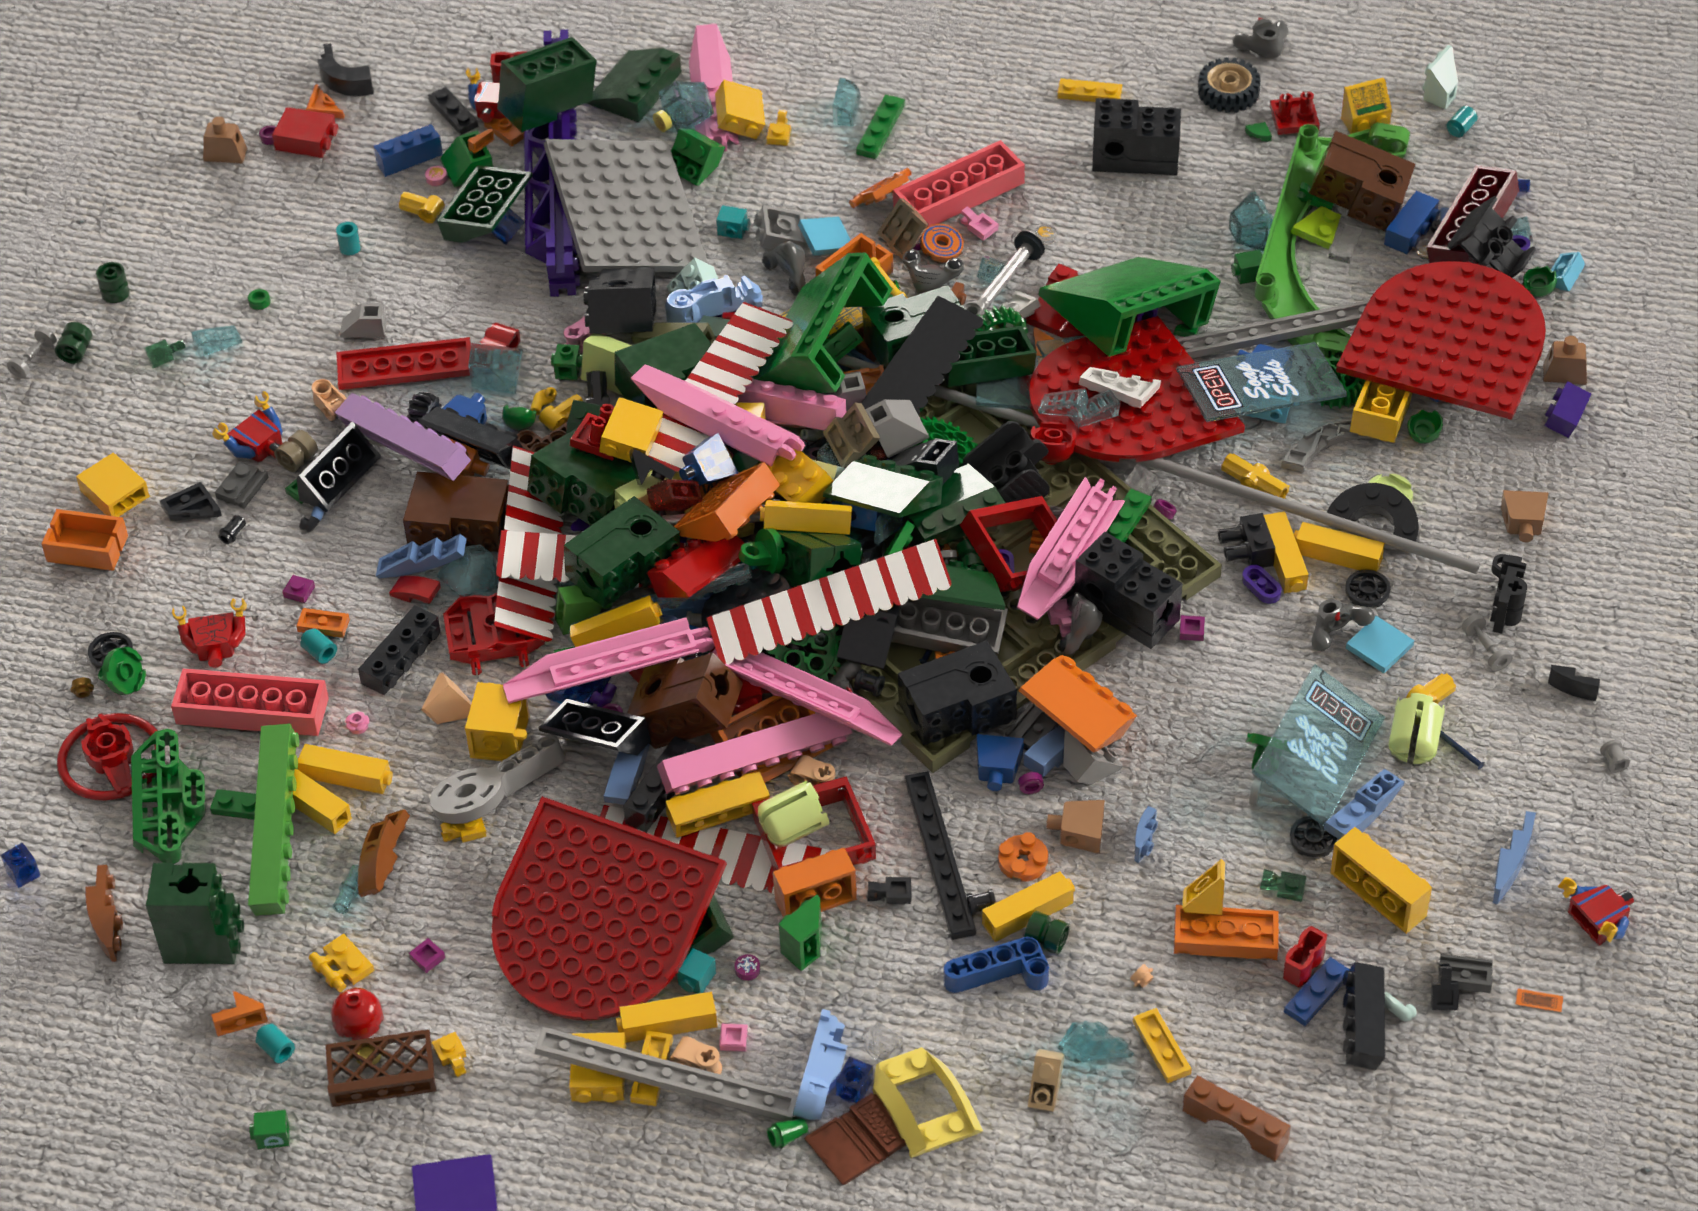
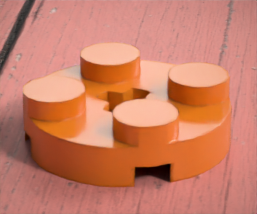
(1019, 845)

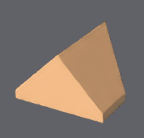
(446, 701)

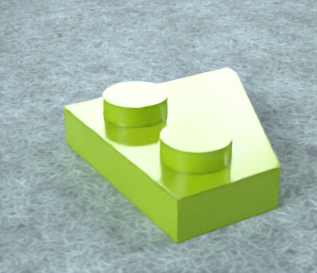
(1318, 227)

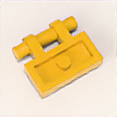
(346, 958)

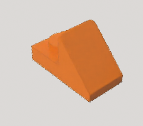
(245, 1015)

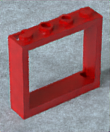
(979, 519)
(829, 794)

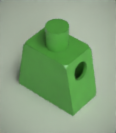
(574, 606)

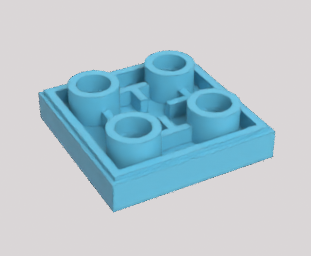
(824, 234)
(1380, 644)

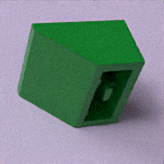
(695, 155)
(461, 162)
(802, 934)

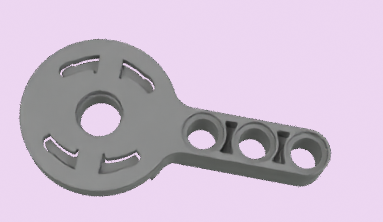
(462, 794)

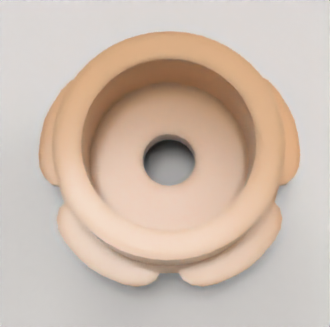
(1142, 976)

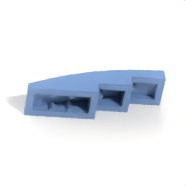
(415, 558)
(625, 776)
(1512, 859)

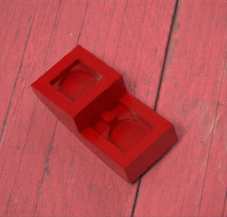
(416, 588)

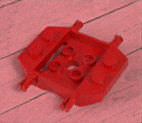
(490, 640)

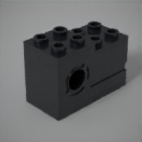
(1135, 138)
(621, 307)
(1128, 590)
(957, 694)

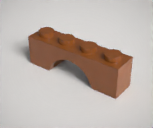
(1262, 1130)

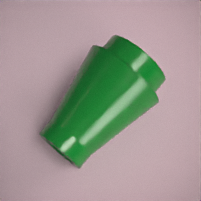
(785, 1132)

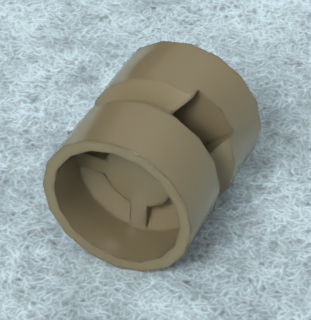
(298, 448)

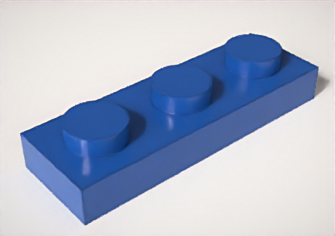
(1316, 992)

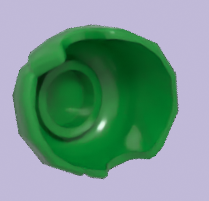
(1540, 281)
(518, 417)
(1425, 426)

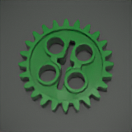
(945, 431)
(803, 660)

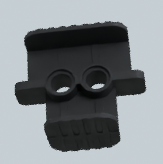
(1491, 241)
(1009, 462)

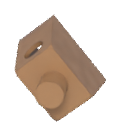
(223, 142)
(1566, 362)
(1524, 513)
(1080, 824)

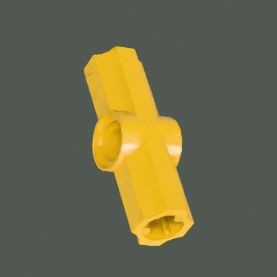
(1254, 476)

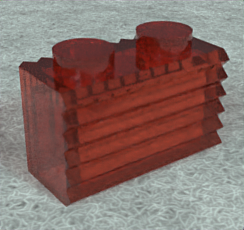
(674, 495)

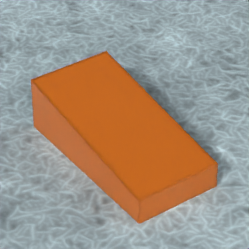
(481, 140)

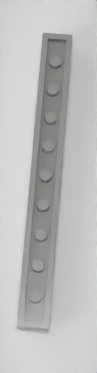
(1273, 330)
(666, 1074)

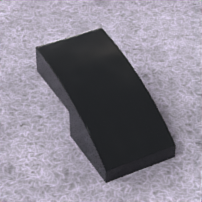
(1565, 680)

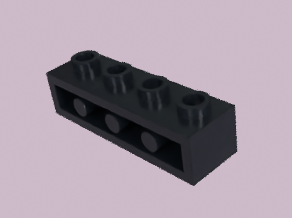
(399, 650)
(650, 795)
(1364, 1015)

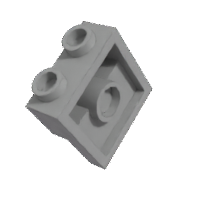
(778, 226)

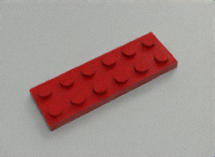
(403, 363)

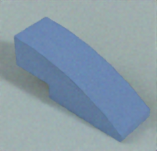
(1046, 752)

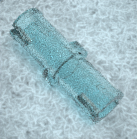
(348, 891)

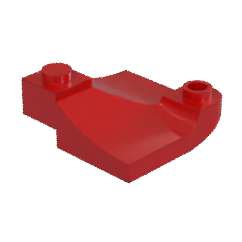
(1048, 318)

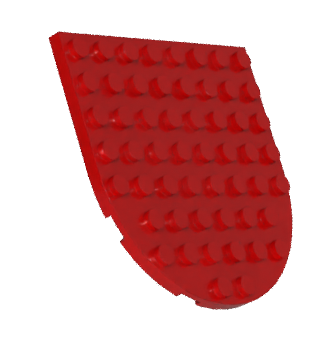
(1450, 336)
(1159, 428)
(597, 912)

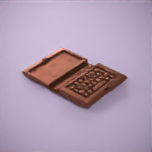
(857, 1139)

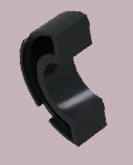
(1378, 500)

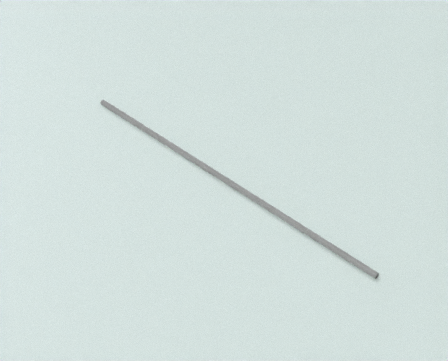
(1221, 484)

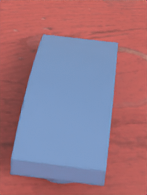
(1145, 829)

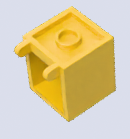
(494, 725)

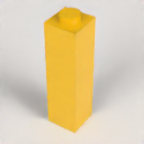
(806, 517)
(1339, 547)
(1287, 558)
(618, 621)
(345, 768)
(320, 804)
(1015, 911)
(668, 1016)

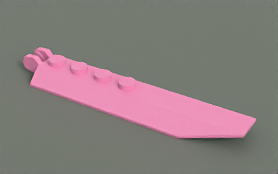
(711, 64)
(715, 415)
(1053, 566)
(608, 658)
(815, 695)

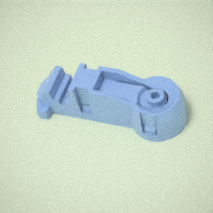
(711, 299)
(822, 1067)

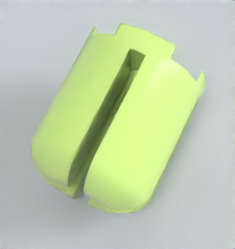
(1413, 711)
(792, 815)

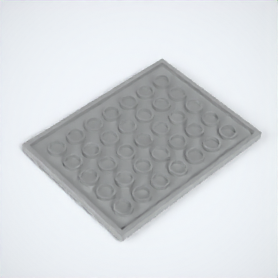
(624, 204)

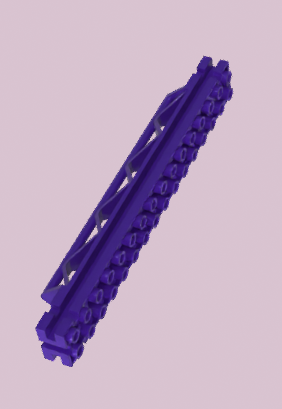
(552, 245)

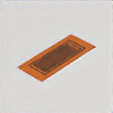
(1539, 1000)

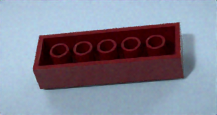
(1479, 187)

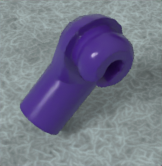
(606, 696)

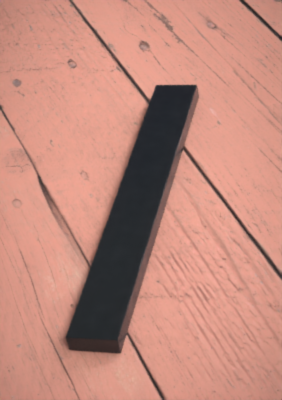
(940, 856)

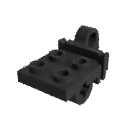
(1510, 591)

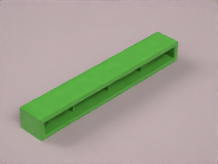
(273, 820)

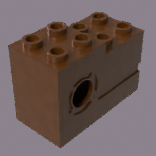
(1362, 180)
(456, 507)
(685, 698)

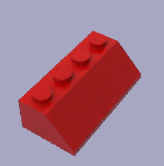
(694, 566)

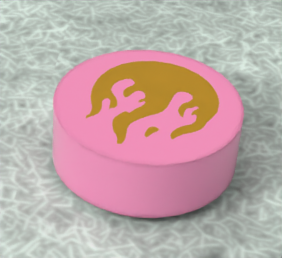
(436, 175)

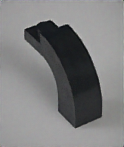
(342, 79)

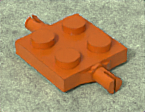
(879, 190)

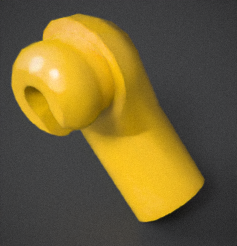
(543, 398)

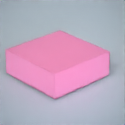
(733, 1037)

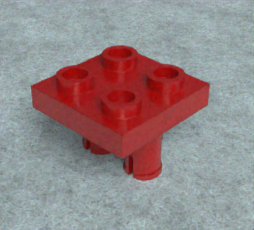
(1293, 113)
(590, 431)

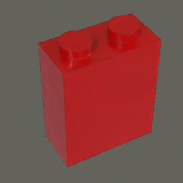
(304, 132)

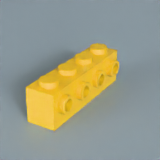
(715, 804)

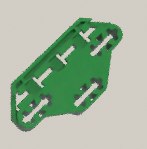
(171, 793)

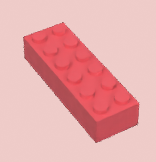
(963, 183)
(249, 701)

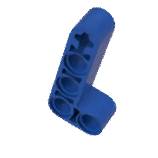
(962, 975)

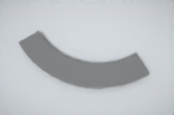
(1316, 441)

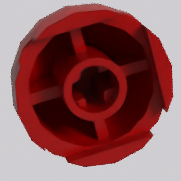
(1051, 436)
(356, 1014)

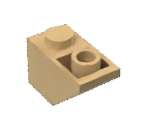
(1046, 1079)

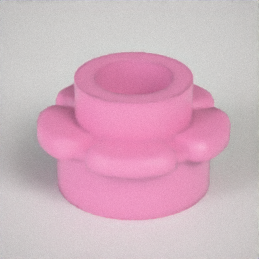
(357, 727)

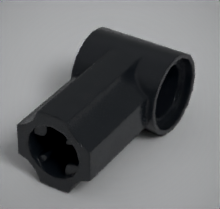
(597, 388)

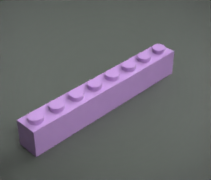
(404, 436)

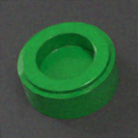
(259, 299)

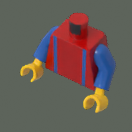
(483, 98)
(256, 435)
(1598, 909)

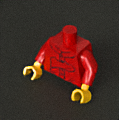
(213, 635)

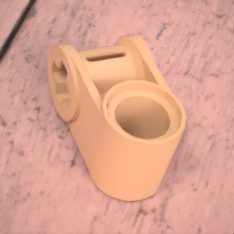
(327, 398)
(812, 771)
(697, 1055)

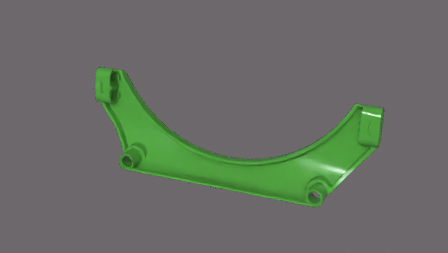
(1278, 279)

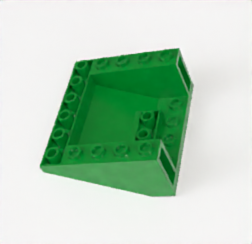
(1108, 299)
(800, 356)

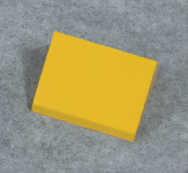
(1206, 892)

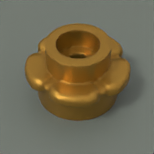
(82, 687)

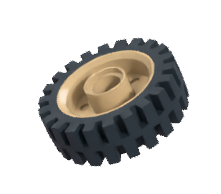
(1229, 85)

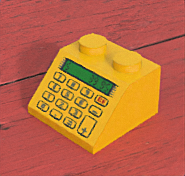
(1366, 105)

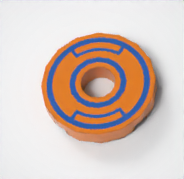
(944, 233)

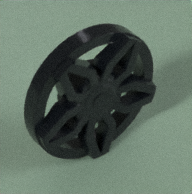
(1367, 588)
(106, 647)
(1312, 836)

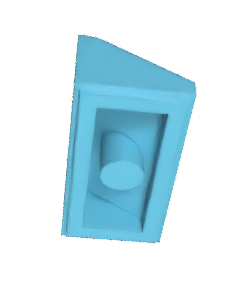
(1567, 269)

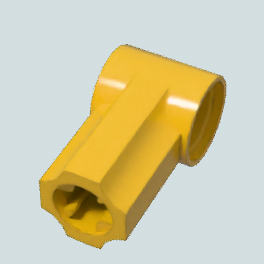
(426, 208)
(556, 416)
(1438, 688)

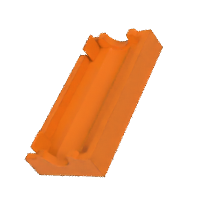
(1232, 934)

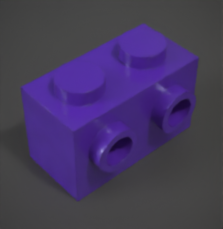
(1567, 409)

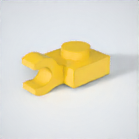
(779, 132)
(467, 831)
(450, 1051)

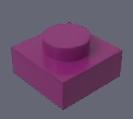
(298, 589)
(1192, 628)
(427, 955)

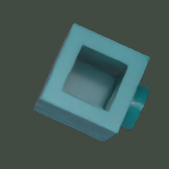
(732, 222)
(696, 972)

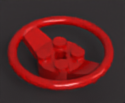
(106, 750)

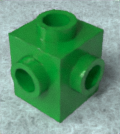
(567, 361)

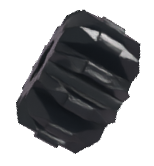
(421, 405)

